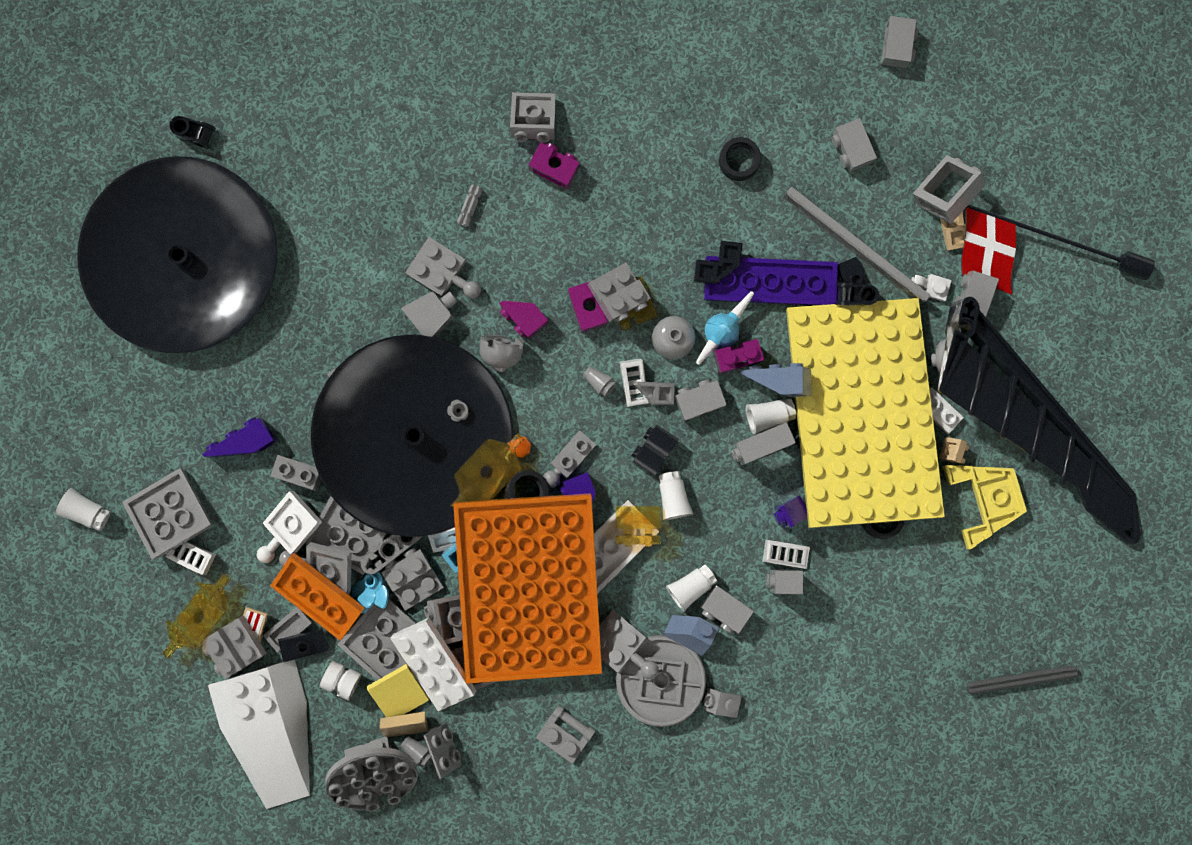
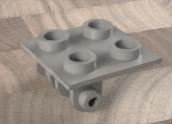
(442, 750)

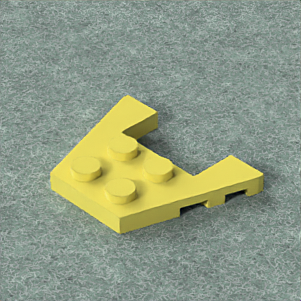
(996, 496)

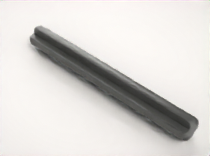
(1021, 680)

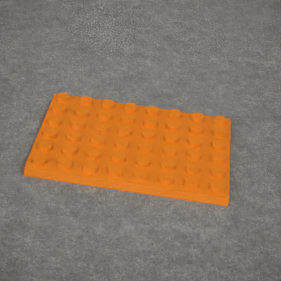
(528, 588)

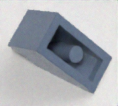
(691, 632)

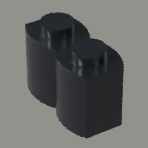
(655, 450)

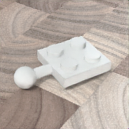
(291, 526)

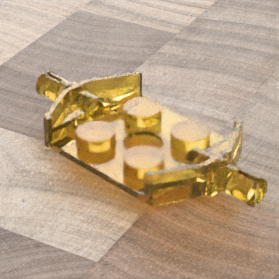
(504, 465)
(186, 629)

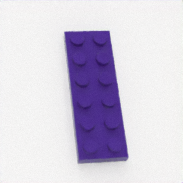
(777, 282)

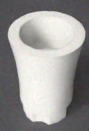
(769, 414)
(674, 496)
(82, 510)
(691, 587)

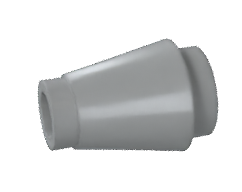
(599, 381)
(417, 751)

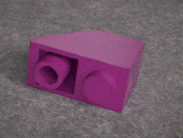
(525, 316)

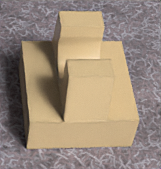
(954, 450)

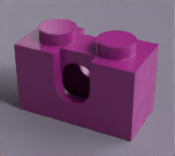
(563, 174)
(587, 319)
(728, 357)

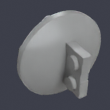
(369, 773)

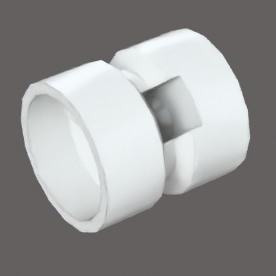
(340, 680)

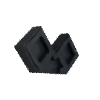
(728, 260)

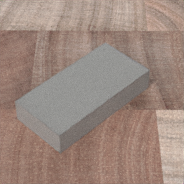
(290, 625)

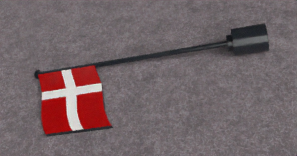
(992, 246)

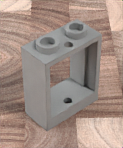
(952, 209)
(762, 444)

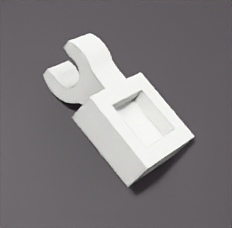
(934, 285)

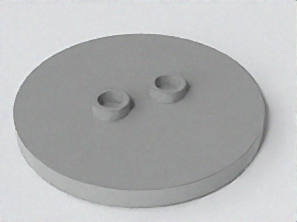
(672, 693)

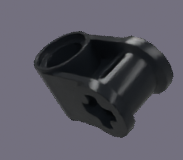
(195, 132)
(854, 293)

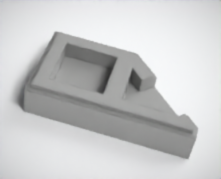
(657, 393)

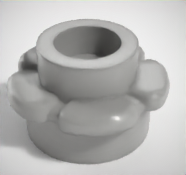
(463, 414)

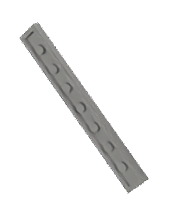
(855, 245)

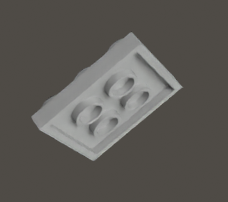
(167, 514)
(346, 533)
(370, 639)

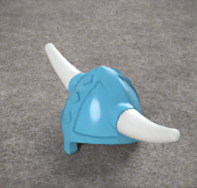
(723, 329)

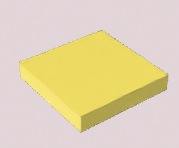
(398, 692)

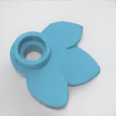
(370, 594)

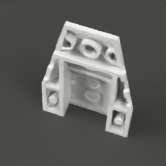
(267, 730)

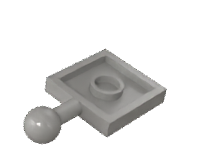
(438, 268)
(329, 561)
(620, 645)

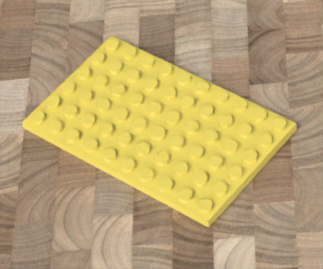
(868, 414)

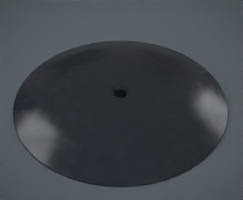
(133, 247)
(365, 422)

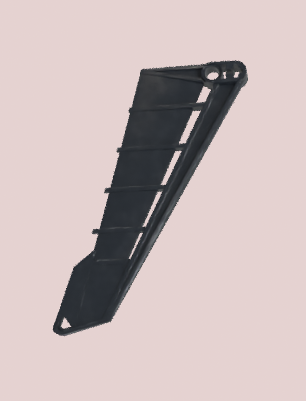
(995, 401)

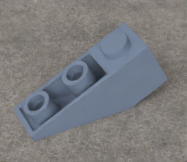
(787, 381)

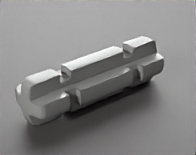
(469, 205)

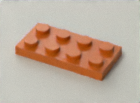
(317, 596)

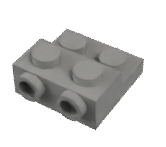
(533, 116)
(619, 293)
(412, 578)
(446, 617)
(233, 647)

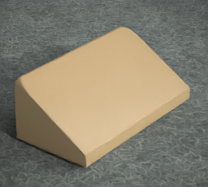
(404, 724)

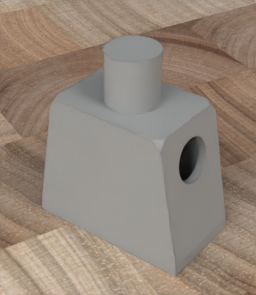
(430, 313)

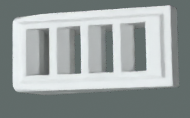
(627, 364)
(769, 548)
(205, 565)

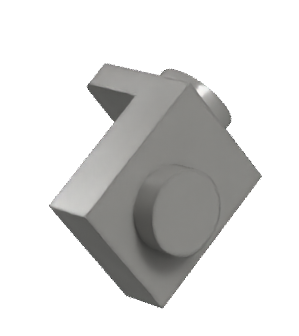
(722, 703)

